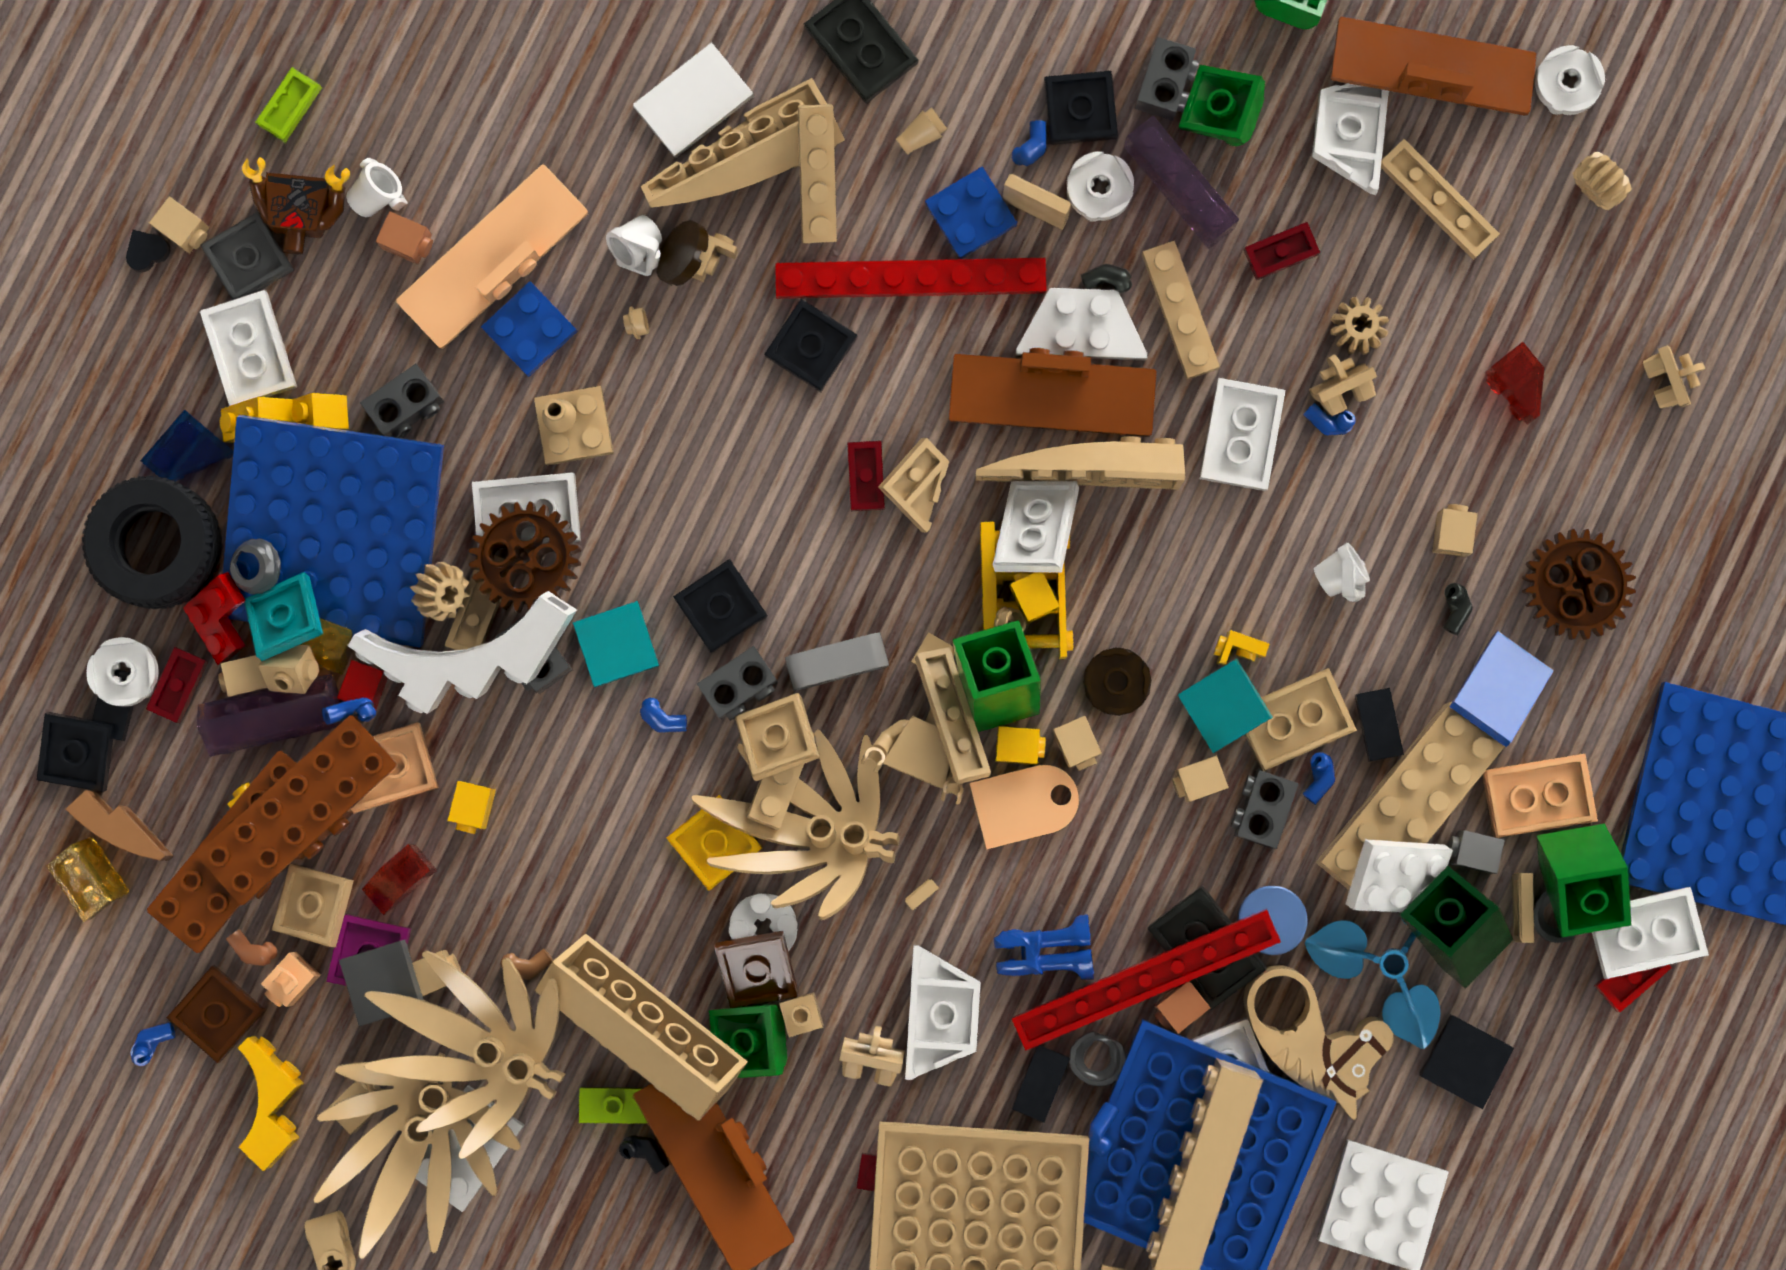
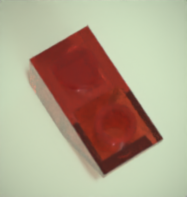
(1520, 381)
(398, 878)

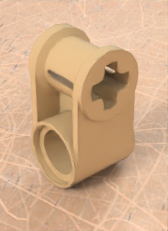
(330, 1241)

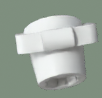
(375, 189)
(633, 243)
(1343, 574)

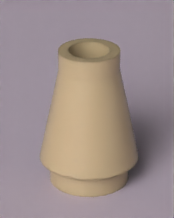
(922, 131)
(564, 420)

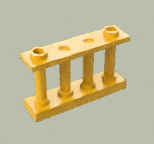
(992, 604)

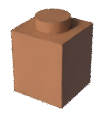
(405, 238)
(1180, 1007)

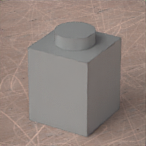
(1476, 851)

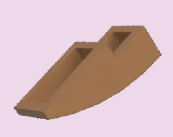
(117, 827)

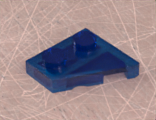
(185, 449)

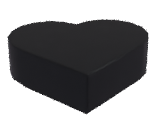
(146, 250)

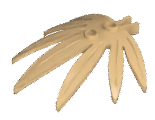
(834, 838)
(502, 1057)
(415, 1103)

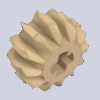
(1602, 180)
(1349, 316)
(440, 591)

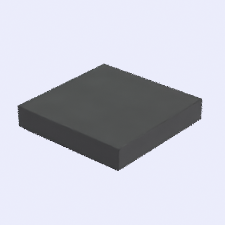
(247, 257)
(380, 970)

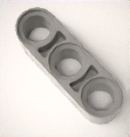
(836, 661)

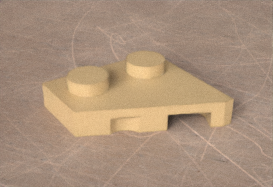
(917, 482)

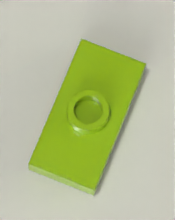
(288, 105)
(609, 1105)

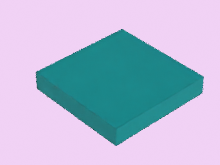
(283, 616)
(616, 644)
(1225, 705)

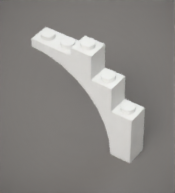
(471, 670)

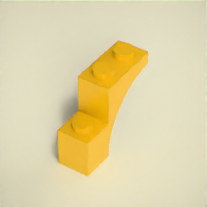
(310, 409)
(276, 1084)

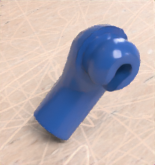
(1034, 147)
(1330, 425)
(358, 707)
(659, 720)
(1323, 777)
(148, 1040)
(1099, 1127)

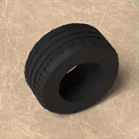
(110, 524)

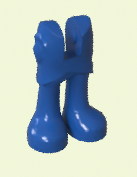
(1031, 943)

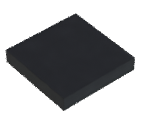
(1081, 107)
(811, 345)
(720, 606)
(75, 751)
(1466, 1061)

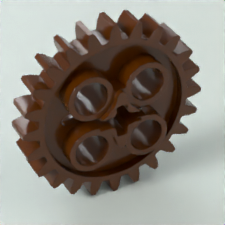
(506, 533)
(1607, 573)

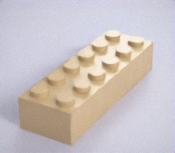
(1416, 791)
(643, 1027)
(1205, 1167)

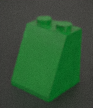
(998, 675)
(1585, 880)

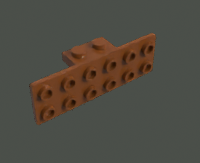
(1433, 66)
(1053, 393)
(298, 811)
(194, 901)
(719, 1178)

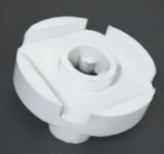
(1577, 63)
(1105, 168)
(107, 659)
(760, 908)

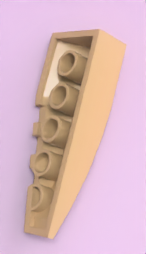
(742, 156)
(1097, 464)

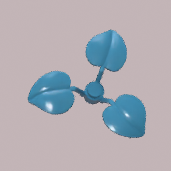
(1409, 1013)

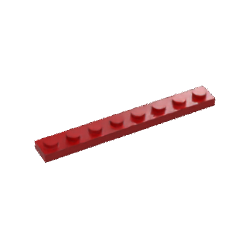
(910, 278)
(1146, 979)

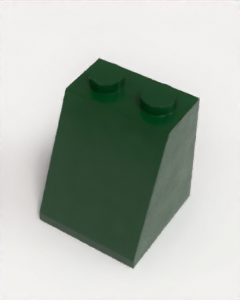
(1457, 926)

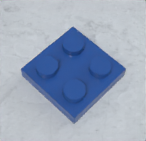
(971, 213)
(529, 329)

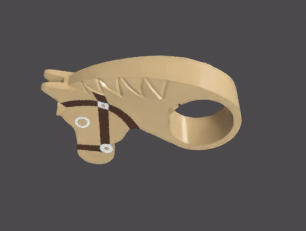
(1323, 1063)

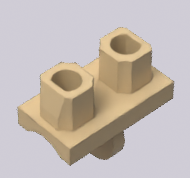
(1665, 363)
(1356, 379)
(874, 1053)

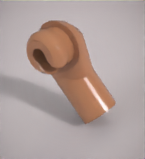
(251, 953)

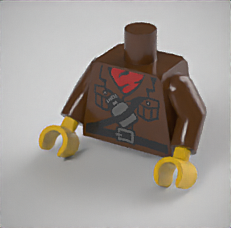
(296, 203)

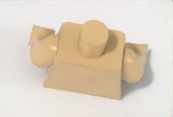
(917, 751)

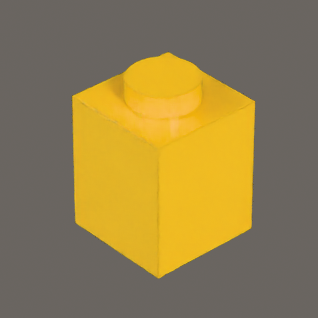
(1033, 595)
(1019, 745)
(471, 806)

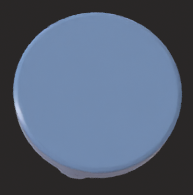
(1285, 911)

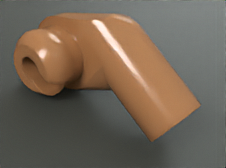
(530, 968)

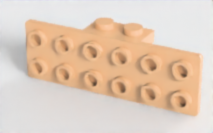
(492, 256)

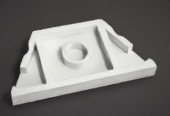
(1351, 132)
(1084, 322)
(940, 1014)

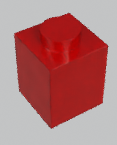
(362, 682)

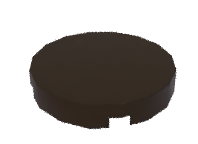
(681, 253)
(1117, 681)

